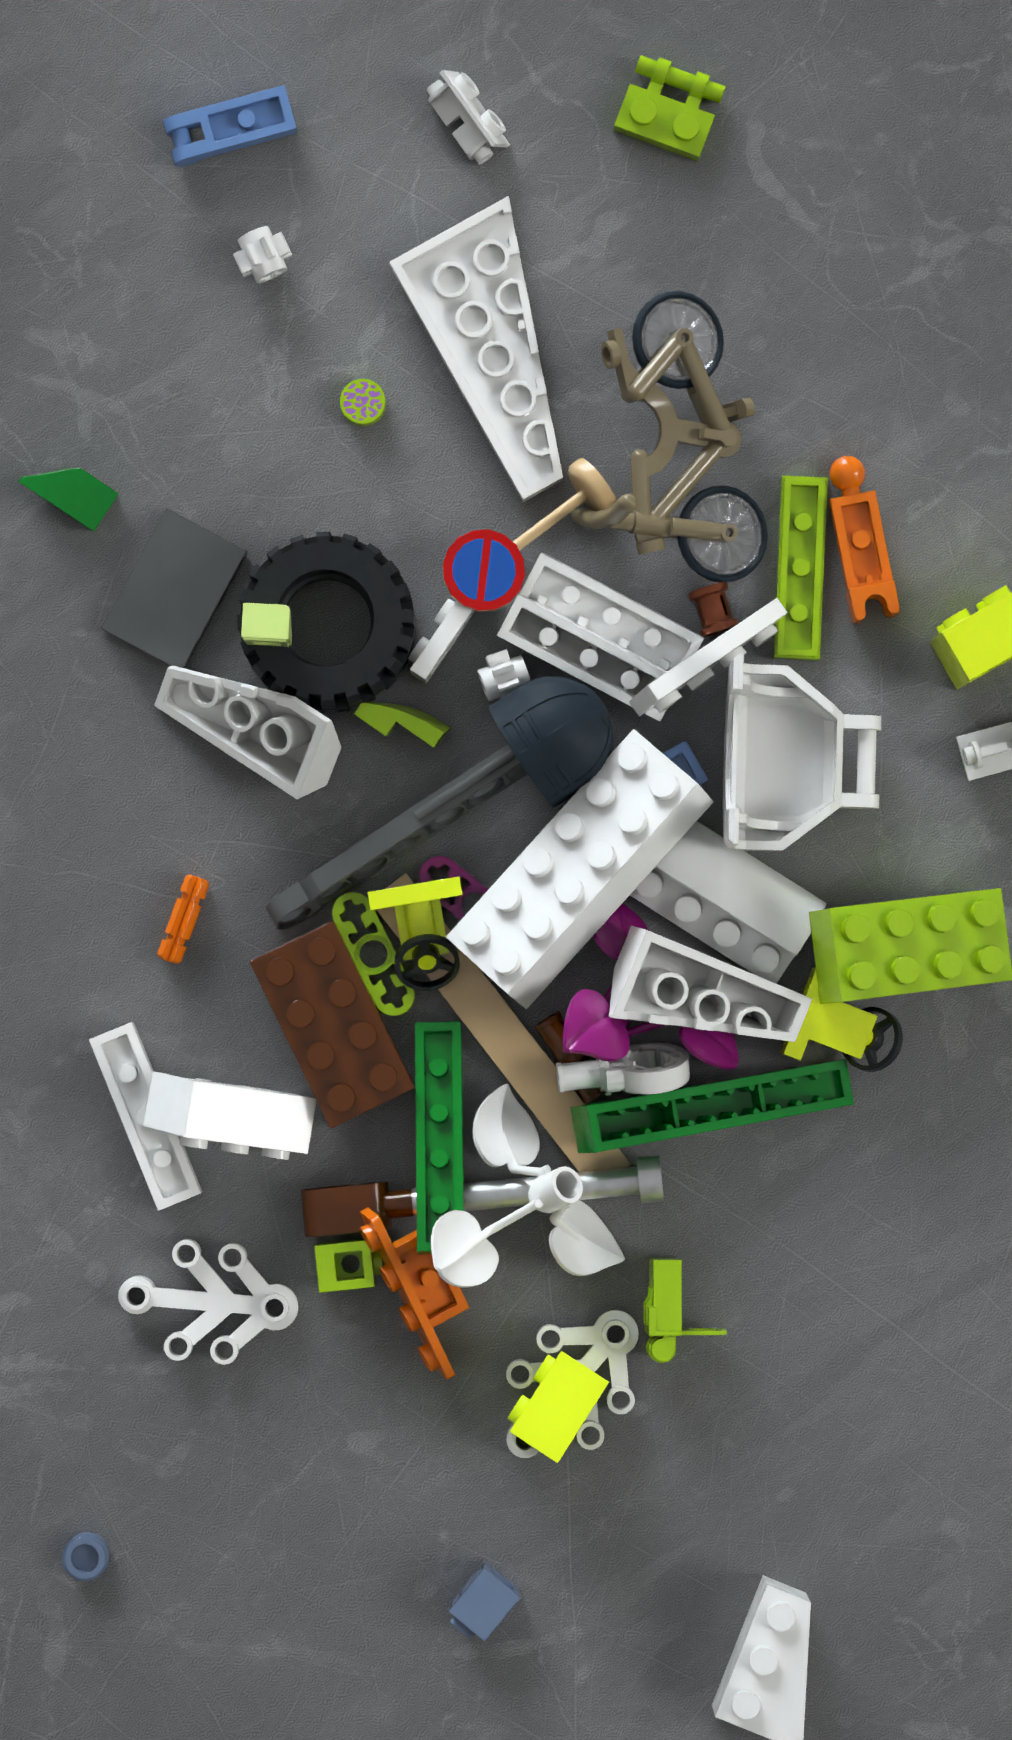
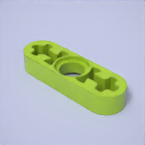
(348, 928)

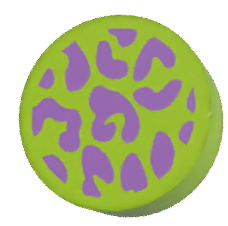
(362, 402)

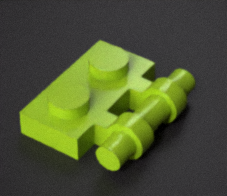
(663, 120)

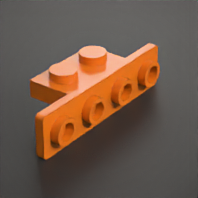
(423, 1292)

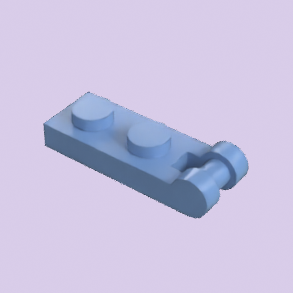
(231, 125)

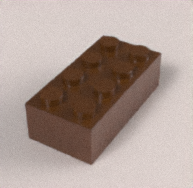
(332, 1024)

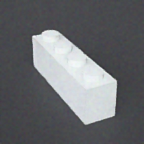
(686, 988)

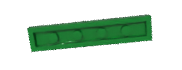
(438, 1125)

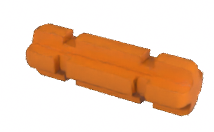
(183, 919)

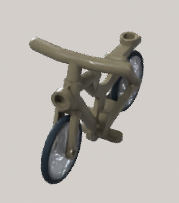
(721, 526)

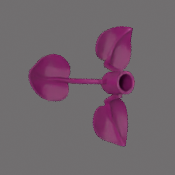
(595, 1034)

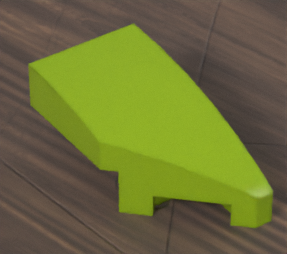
(386, 716)

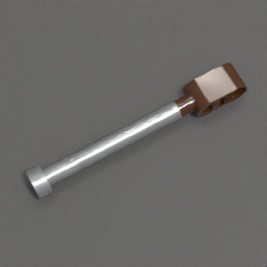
(338, 1208)

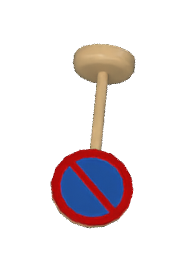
(487, 568)

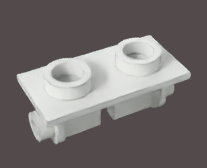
(480, 127)
(986, 751)

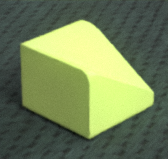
(266, 624)

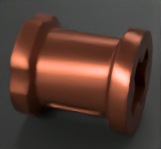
(713, 609)

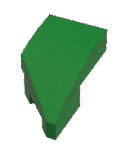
(73, 493)

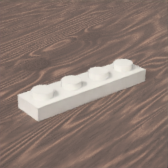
(696, 668)
(158, 1152)

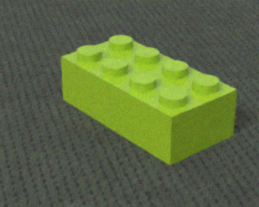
(910, 945)

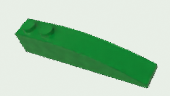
(711, 1106)

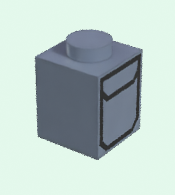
(483, 1602)

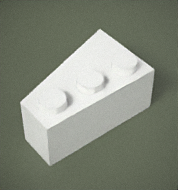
(230, 1115)
(768, 1665)

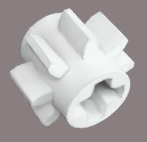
(262, 254)
(502, 675)

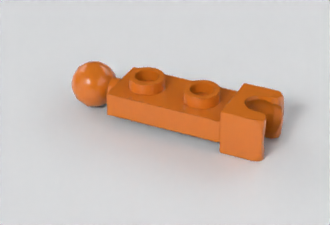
(861, 541)

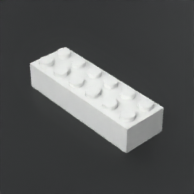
(580, 869)

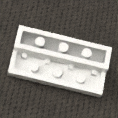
(595, 631)
(730, 902)

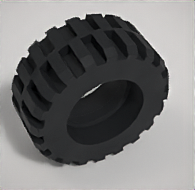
(390, 611)

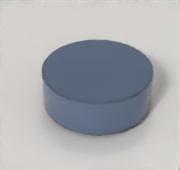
(86, 1556)

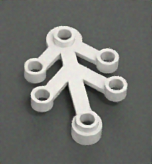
(216, 1302)
(601, 1349)

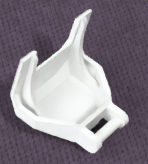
(787, 757)

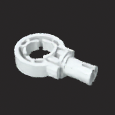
(644, 1070)

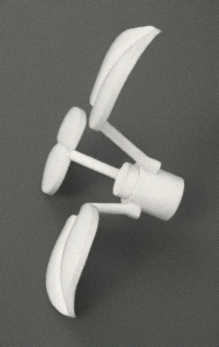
(579, 1239)

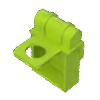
(664, 1309)

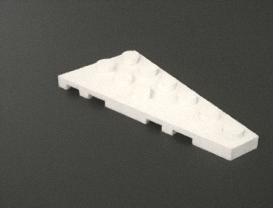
(480, 319)

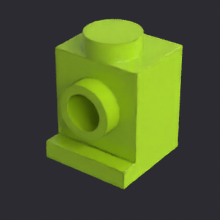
(334, 1276)

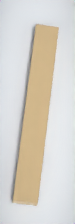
(513, 1052)

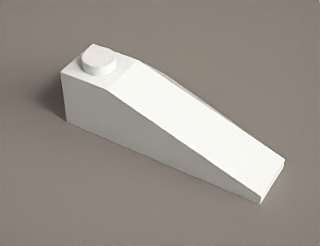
(255, 726)

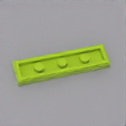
(800, 567)

